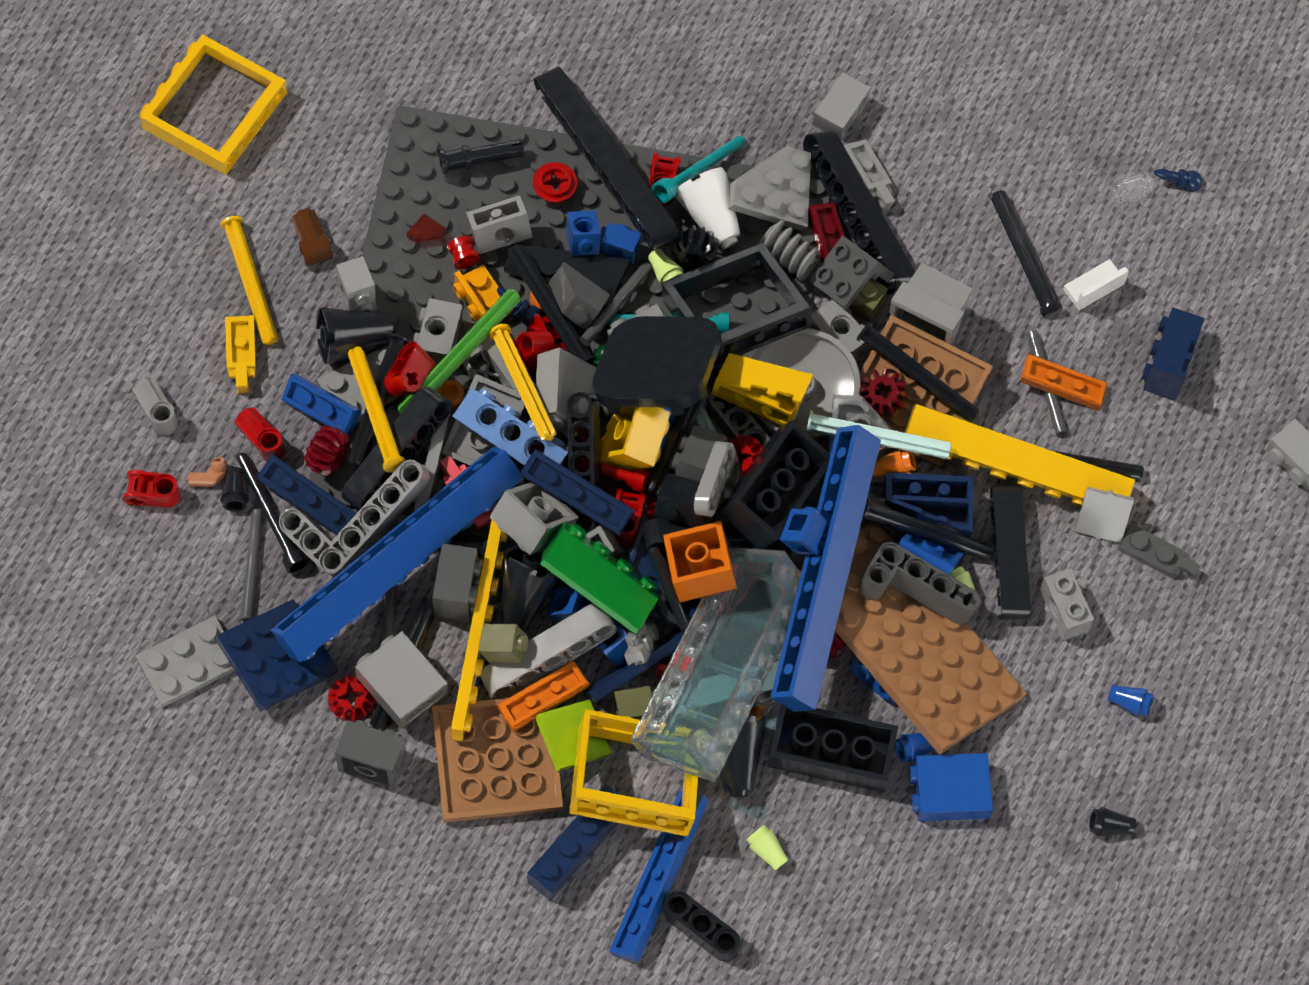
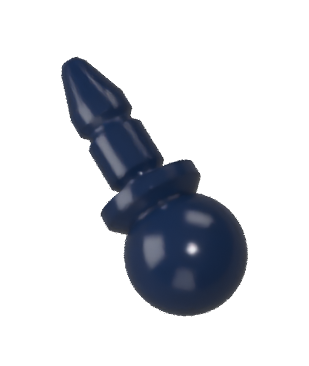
(1188, 180)
(523, 309)

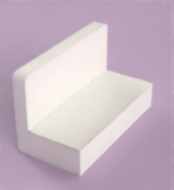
(1095, 284)

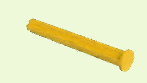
(250, 279)
(523, 381)
(375, 410)

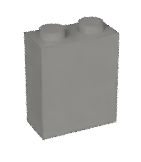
(557, 379)
(400, 679)

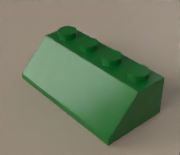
(600, 576)

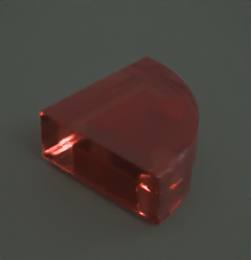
(425, 230)

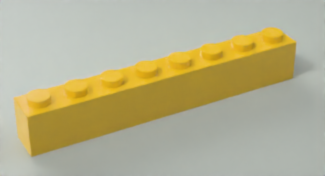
(1015, 457)

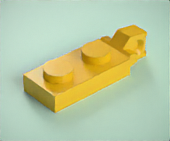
(240, 350)

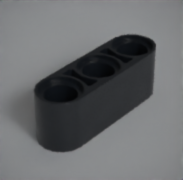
(694, 913)

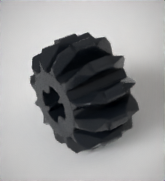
(694, 247)

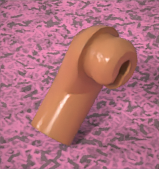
(211, 477)

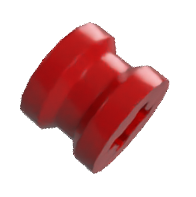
(463, 252)

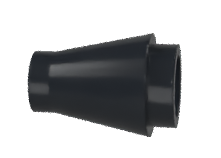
(234, 492)
(1108, 823)

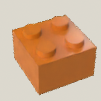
(700, 561)

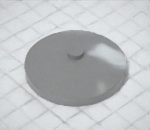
(825, 358)

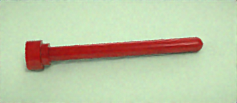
(635, 478)

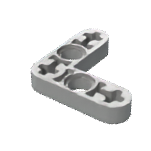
(720, 475)

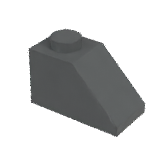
(577, 296)

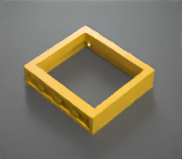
(247, 129)
(619, 807)

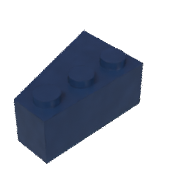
(1172, 353)
(932, 498)

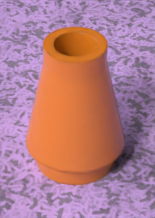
(895, 462)

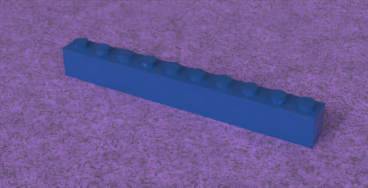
(396, 555)
(826, 574)

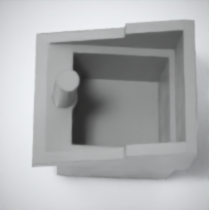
(932, 303)

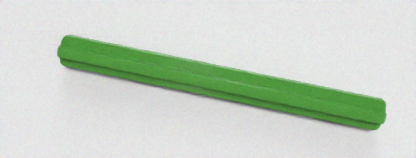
(467, 343)

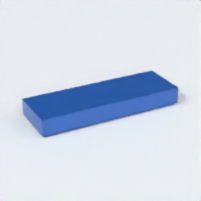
(320, 404)

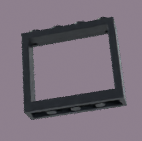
(757, 332)

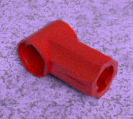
(260, 433)

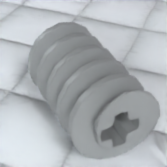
(789, 251)

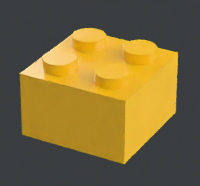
(635, 437)

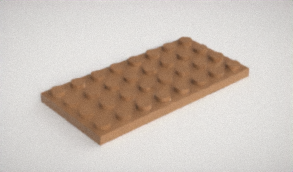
(921, 659)

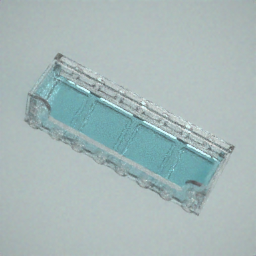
(720, 666)

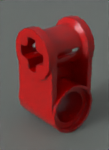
(663, 168)
(531, 344)
(408, 370)
(145, 489)
(637, 502)

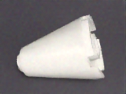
(708, 205)

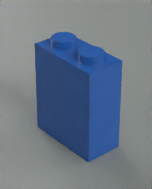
(951, 787)

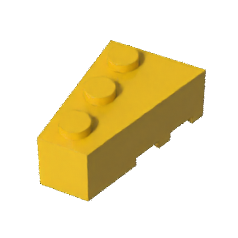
(762, 387)

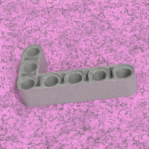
(359, 523)

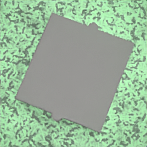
(1104, 514)

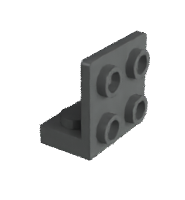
(847, 272)

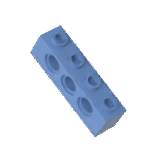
(471, 413)

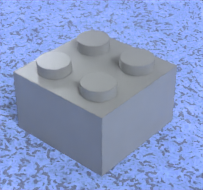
(531, 516)

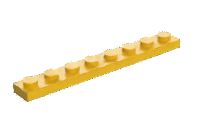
(482, 613)

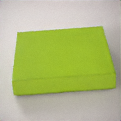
(560, 735)

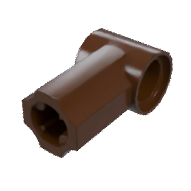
(312, 242)

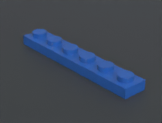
(654, 888)

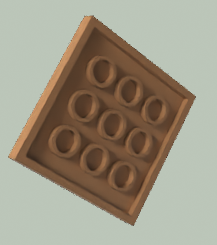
(951, 365)
(493, 767)

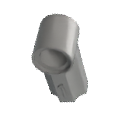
(156, 406)

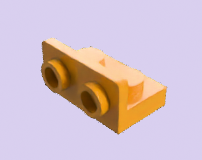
(477, 290)

